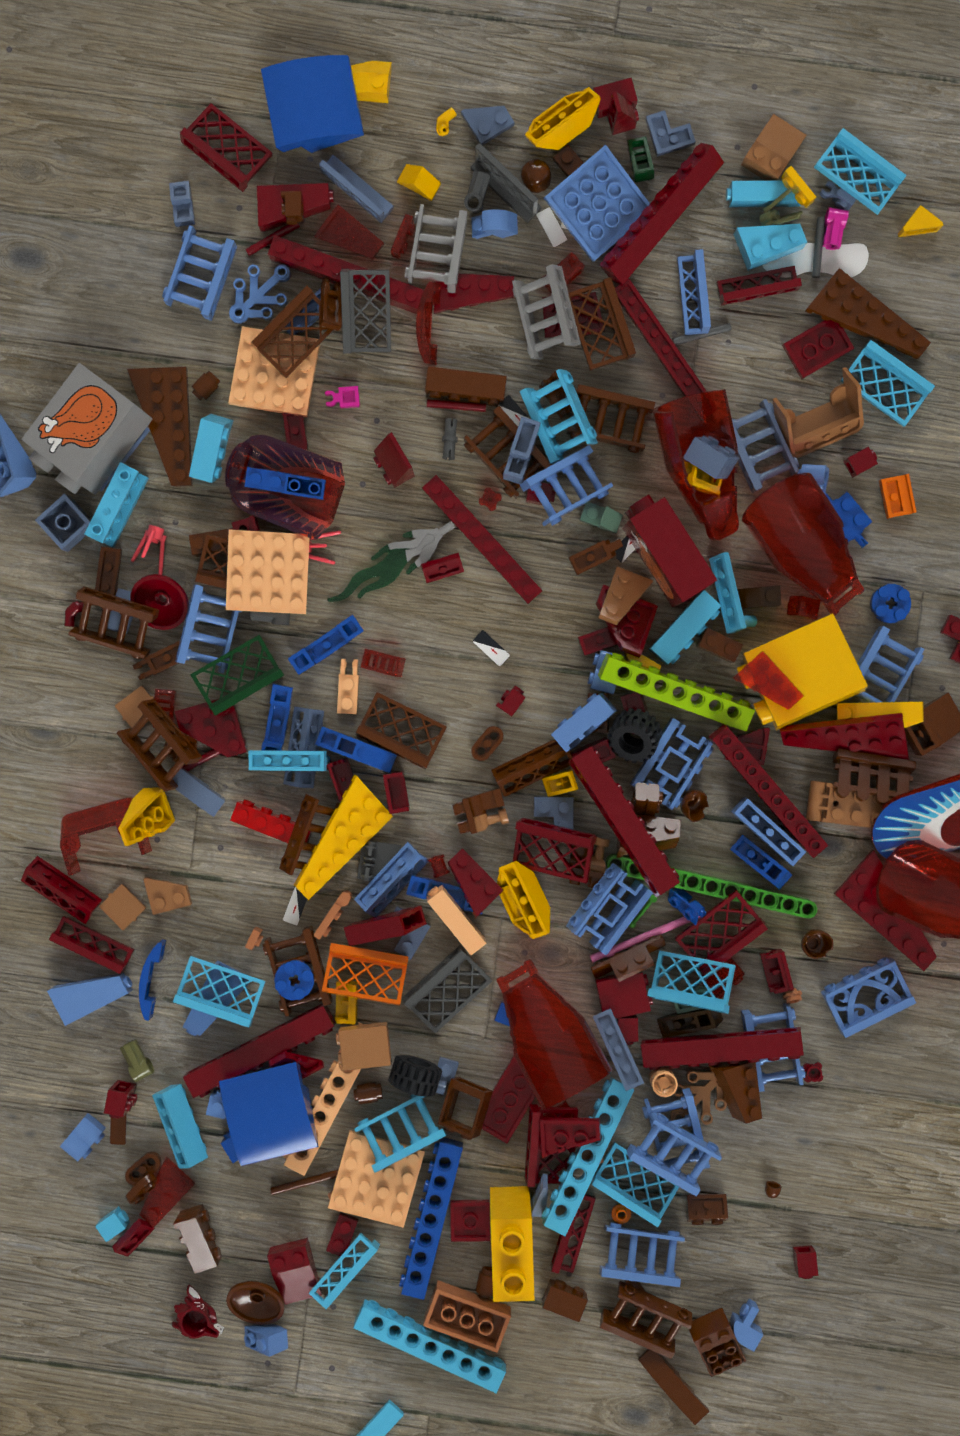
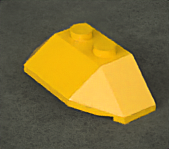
(564, 120)
(524, 899)

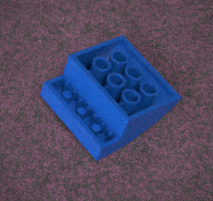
(312, 102)
(269, 1113)

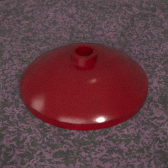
(171, 610)

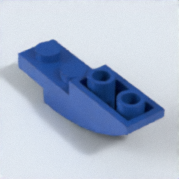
(285, 483)
(356, 749)

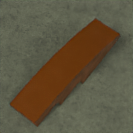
(673, 1385)

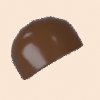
(536, 175)
(694, 804)
(816, 943)

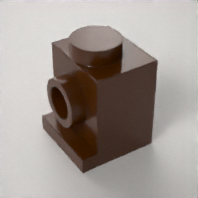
(292, 206)

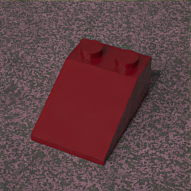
(393, 460)
(293, 1270)

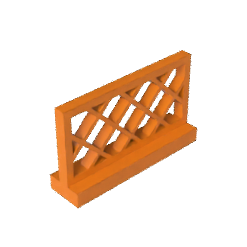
(370, 957)

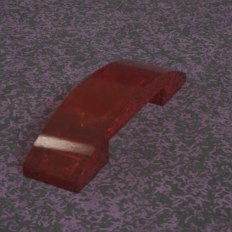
(430, 297)

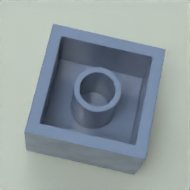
(711, 457)
(64, 522)

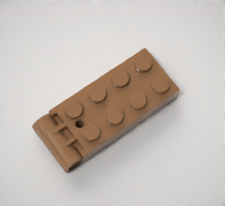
(845, 811)

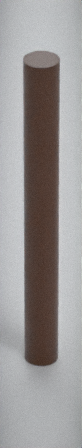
(304, 1182)

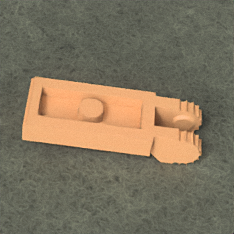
(348, 689)

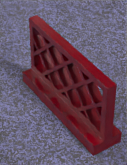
(212, 155)
(559, 834)
(734, 943)
(534, 1146)

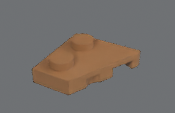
(166, 895)

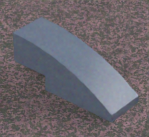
(521, 450)
(198, 792)

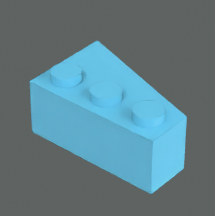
(768, 243)
(210, 447)

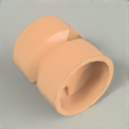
(663, 1081)

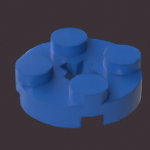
(900, 597)
(295, 991)

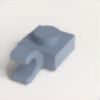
(841, 198)
(449, 1070)

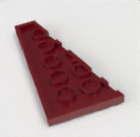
(871, 734)
(860, 895)

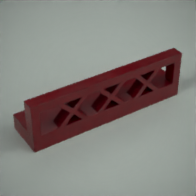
(758, 290)
(61, 887)
(88, 951)
(562, 1243)

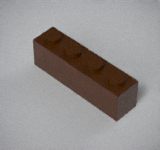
(465, 385)

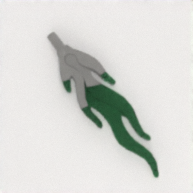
(399, 555)

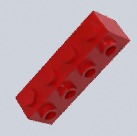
(264, 821)

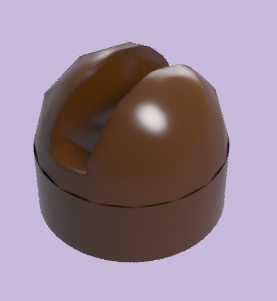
(772, 1189)

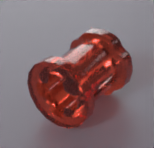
(438, 865)

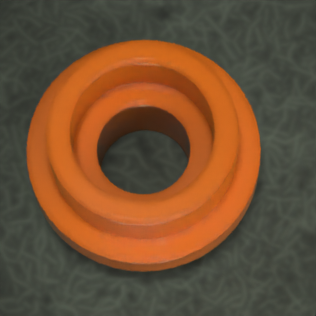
(621, 1208)

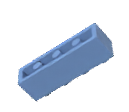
(768, 831)

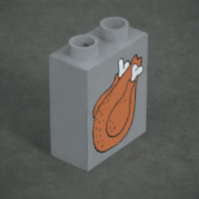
(85, 431)

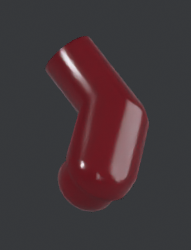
(70, 613)

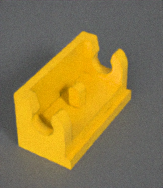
(701, 480)
(346, 1006)

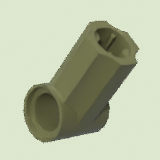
(139, 1066)

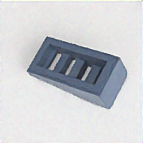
(539, 1198)

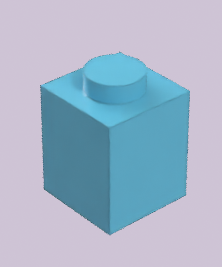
(112, 1223)

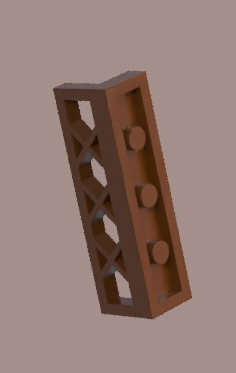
(531, 763)

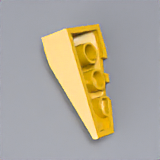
(372, 81)
(911, 711)
(146, 816)

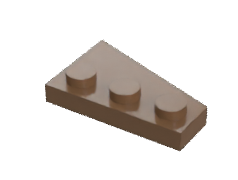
(622, 594)

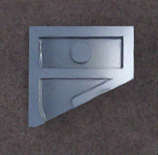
(487, 122)

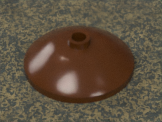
(255, 1302)

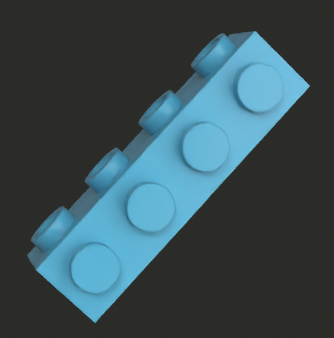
(685, 627)
(180, 1126)

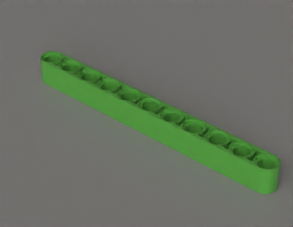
(720, 886)

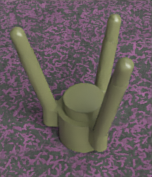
(772, 217)

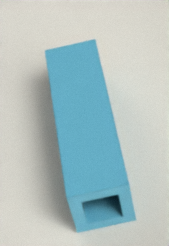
(758, 194)

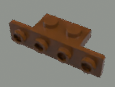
(630, 961)

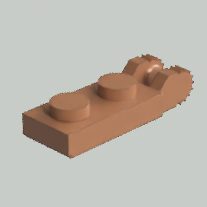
(334, 913)

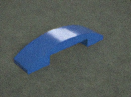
(326, 645)
(278, 717)
(421, 886)
(147, 1002)

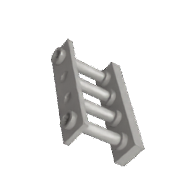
(453, 260)
(564, 314)

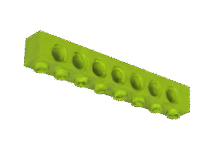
(738, 719)

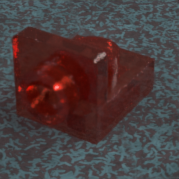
(803, 607)

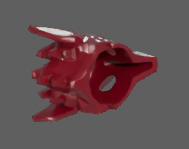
(196, 1317)

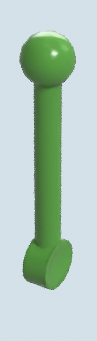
(652, 899)

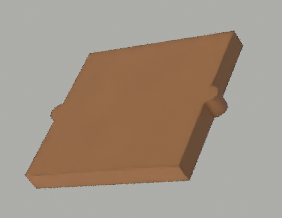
(128, 706)
(122, 906)

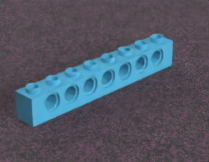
(561, 1222)
(489, 1379)

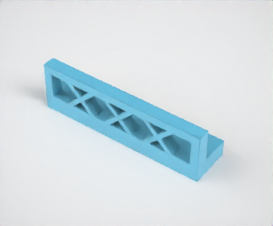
(350, 1272)

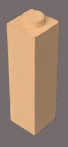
(456, 919)

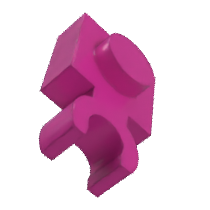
(347, 397)

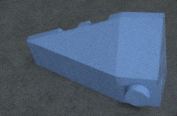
(15, 465)

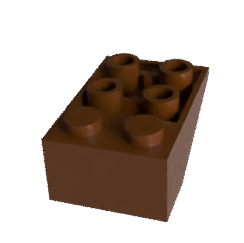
(939, 725)
(716, 1342)

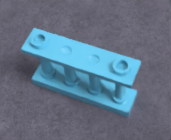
(546, 432)
(116, 505)
(399, 1151)

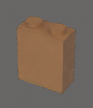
(364, 1046)

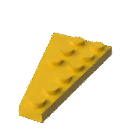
(346, 832)

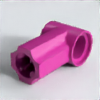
(835, 223)

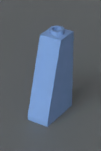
(85, 996)
(199, 1021)

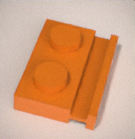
(897, 496)

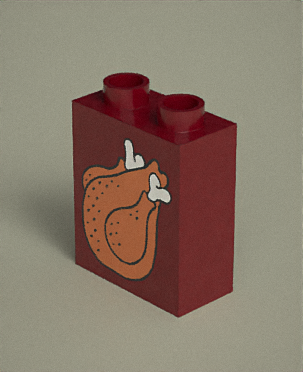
(667, 550)

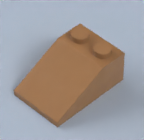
(773, 149)

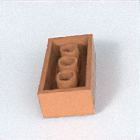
(467, 1316)

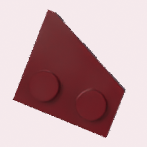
(756, 743)
(307, 1064)

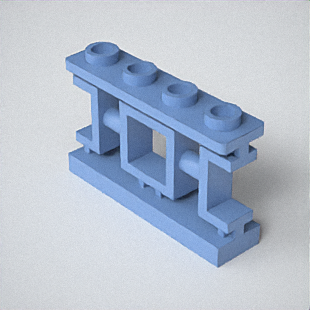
(685, 772)
(620, 916)

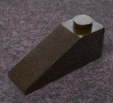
(759, 597)
(689, 1022)

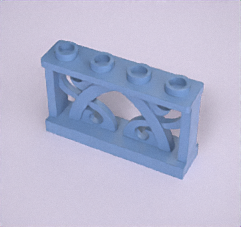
(895, 1002)

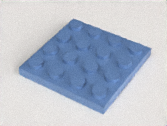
(597, 203)

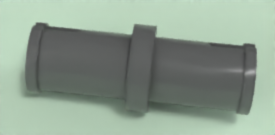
(449, 439)

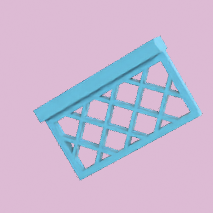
(868, 162)
(900, 372)
(692, 999)
(213, 1008)
(626, 1199)

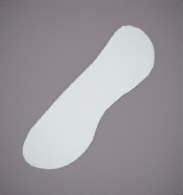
(849, 258)

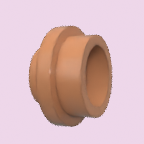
(792, 996)

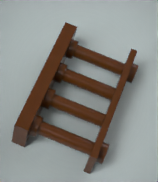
(623, 402)
(502, 419)
(126, 609)
(173, 736)
(299, 833)
(312, 957)
(640, 1334)

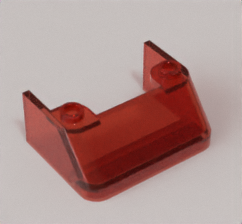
(89, 821)

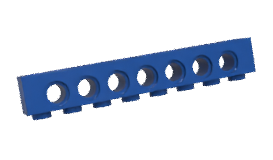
(417, 1286)

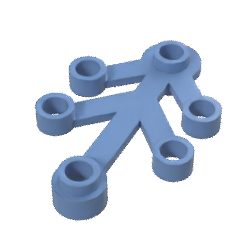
(257, 295)

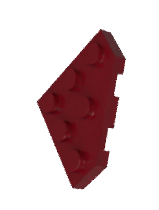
(634, 626)
(217, 732)

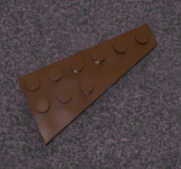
(862, 313)
(166, 399)

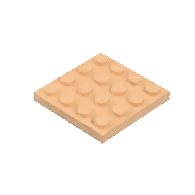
(262, 387)
(267, 572)
(372, 1195)

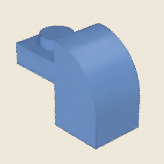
(494, 222)
(744, 1329)

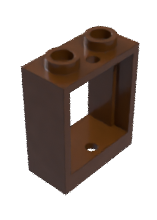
(460, 1084)

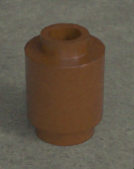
(205, 386)
(368, 1093)
(485, 1283)

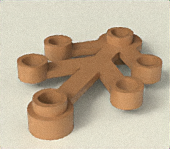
(702, 1093)

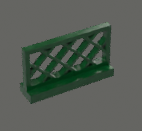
(245, 690)

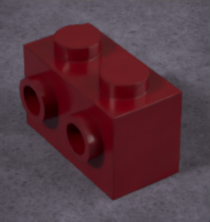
(120, 1099)

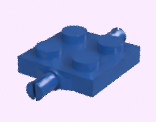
(853, 517)

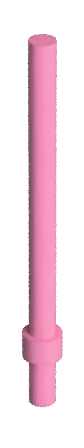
(641, 938)

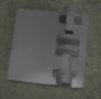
(374, 858)

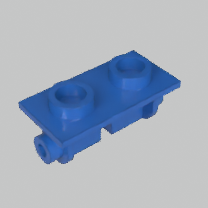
(680, 900)

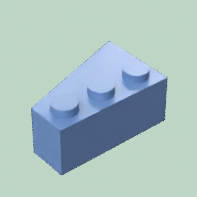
(584, 721)

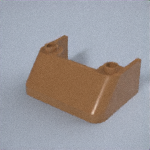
(825, 423)

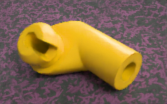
(442, 122)

